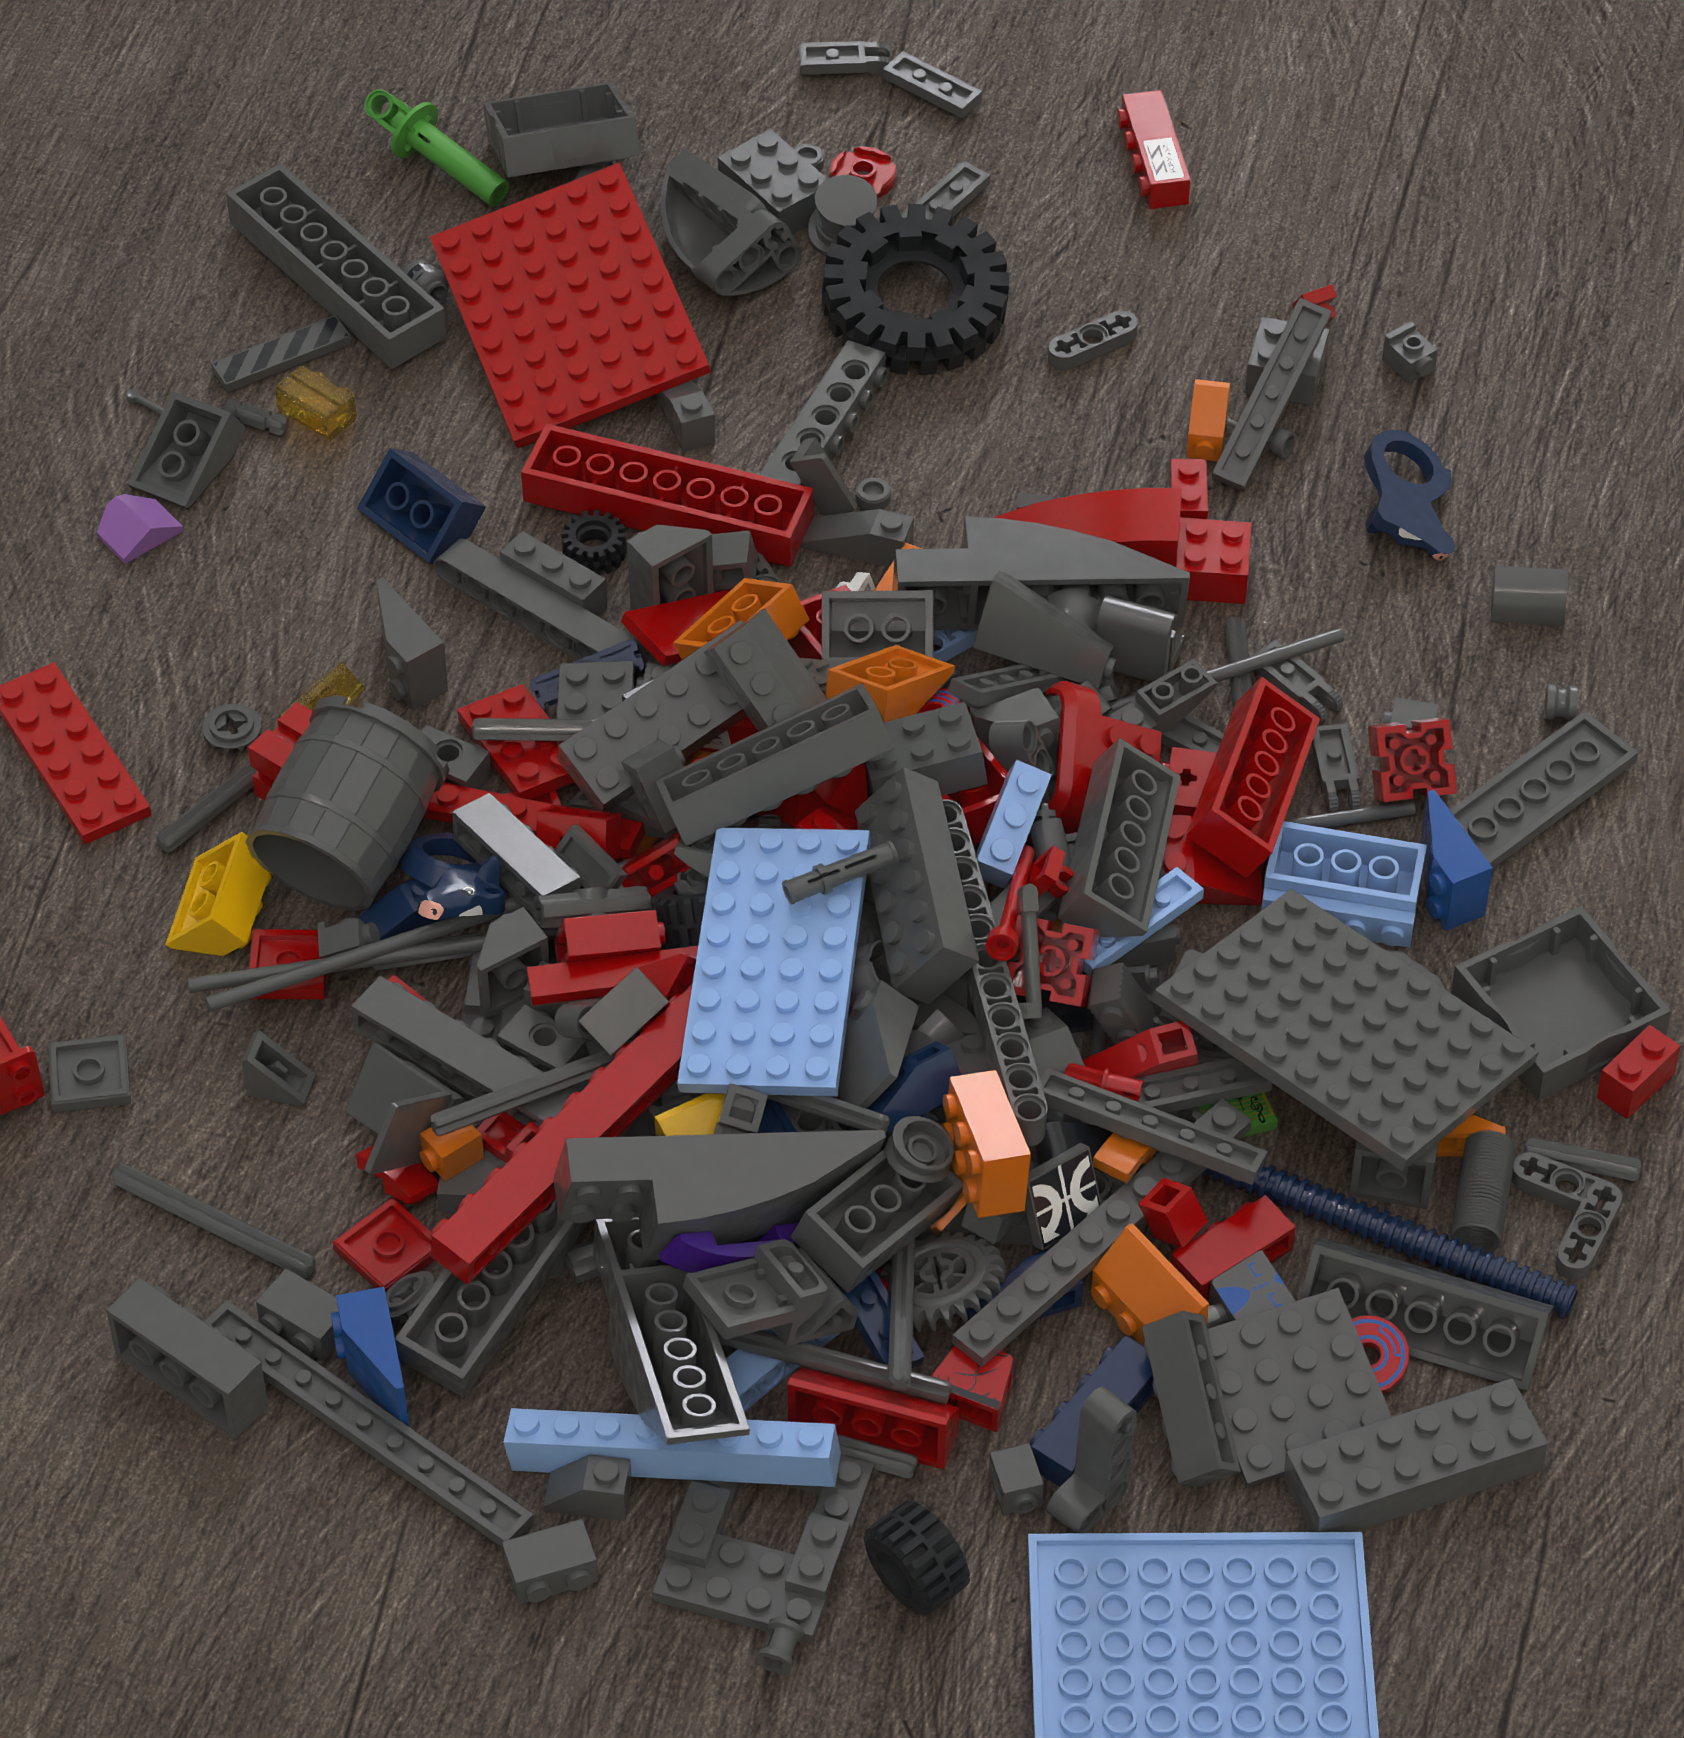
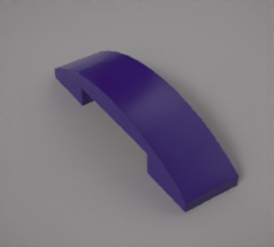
(700, 1252)

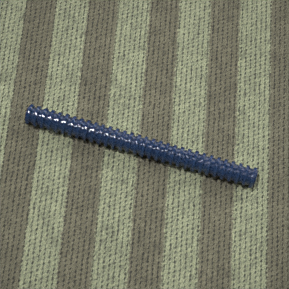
(1406, 1237)

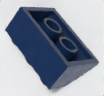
(419, 505)

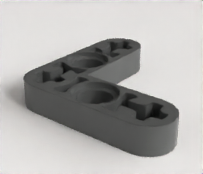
(1582, 1201)

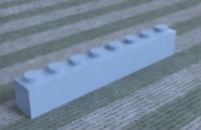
(769, 1455)

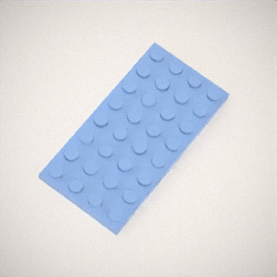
(769, 972)

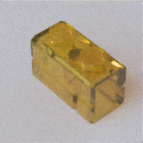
(316, 402)

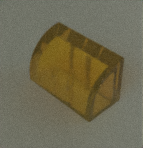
(335, 681)

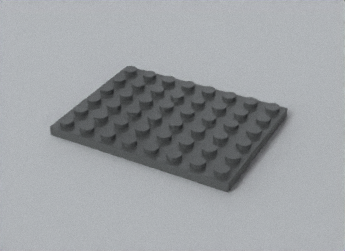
(1346, 1028)

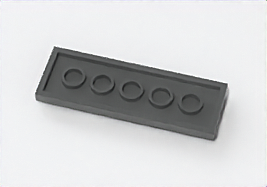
(1542, 787)

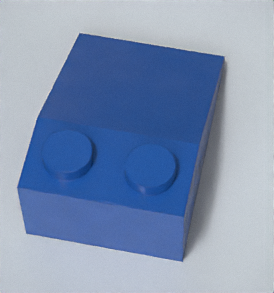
(1454, 868)
(368, 1343)

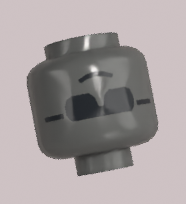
(429, 278)

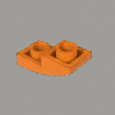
(1122, 1157)

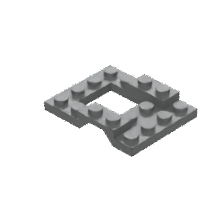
(752, 1581)

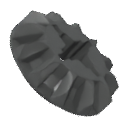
(240, 717)
(407, 1294)

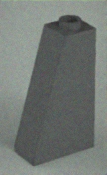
(1040, 635)

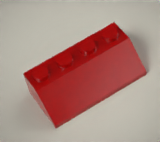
(875, 1414)

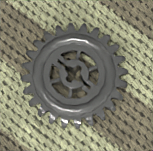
(957, 1290)

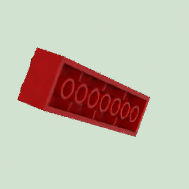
(654, 488)

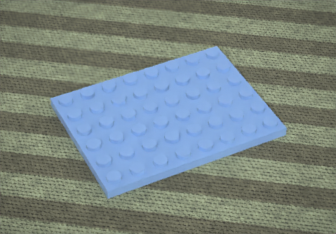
(1201, 1635)

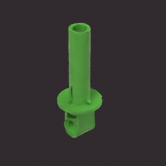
(413, 131)

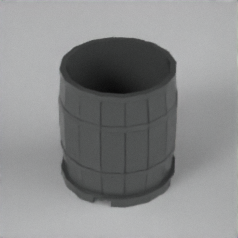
(346, 803)

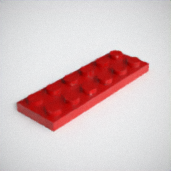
(70, 754)

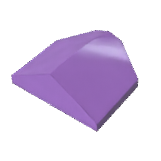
(135, 526)

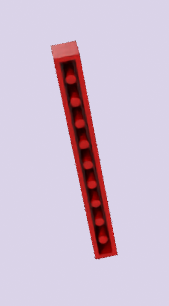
(525, 1185)

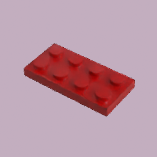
(525, 766)

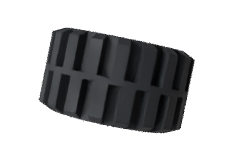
(681, 917)
(916, 1557)

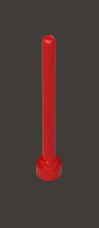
(1003, 939)

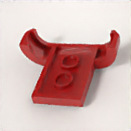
(1082, 741)

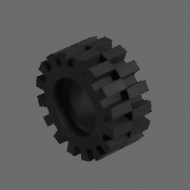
(595, 528)

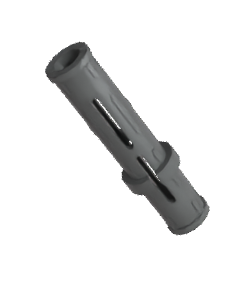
(824, 878)

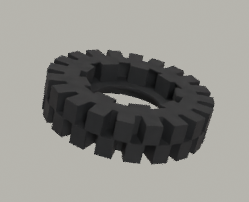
(947, 335)

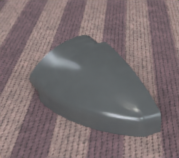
(723, 229)

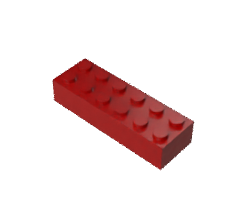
(1253, 777)

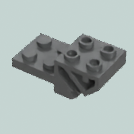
(773, 1290)

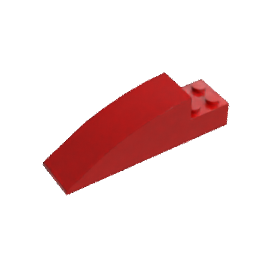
(1151, 524)

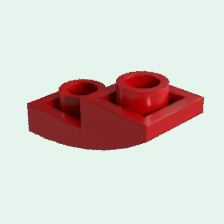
(406, 1183)

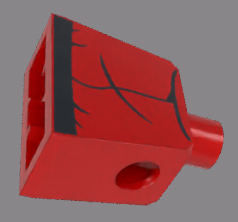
(978, 1390)

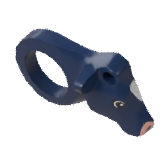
(1406, 507)
(456, 887)

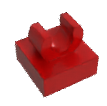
(1321, 297)
(1049, 871)

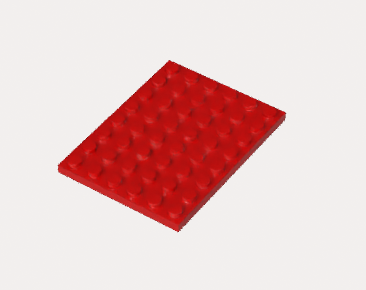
(569, 304)

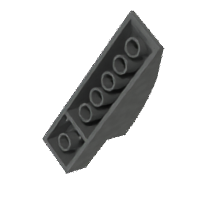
(1042, 560)
(706, 1181)
(664, 1343)

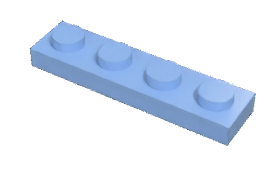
(1173, 896)
(1374, 922)

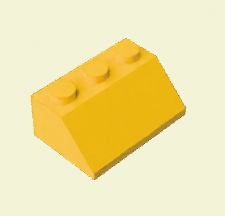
(220, 900)

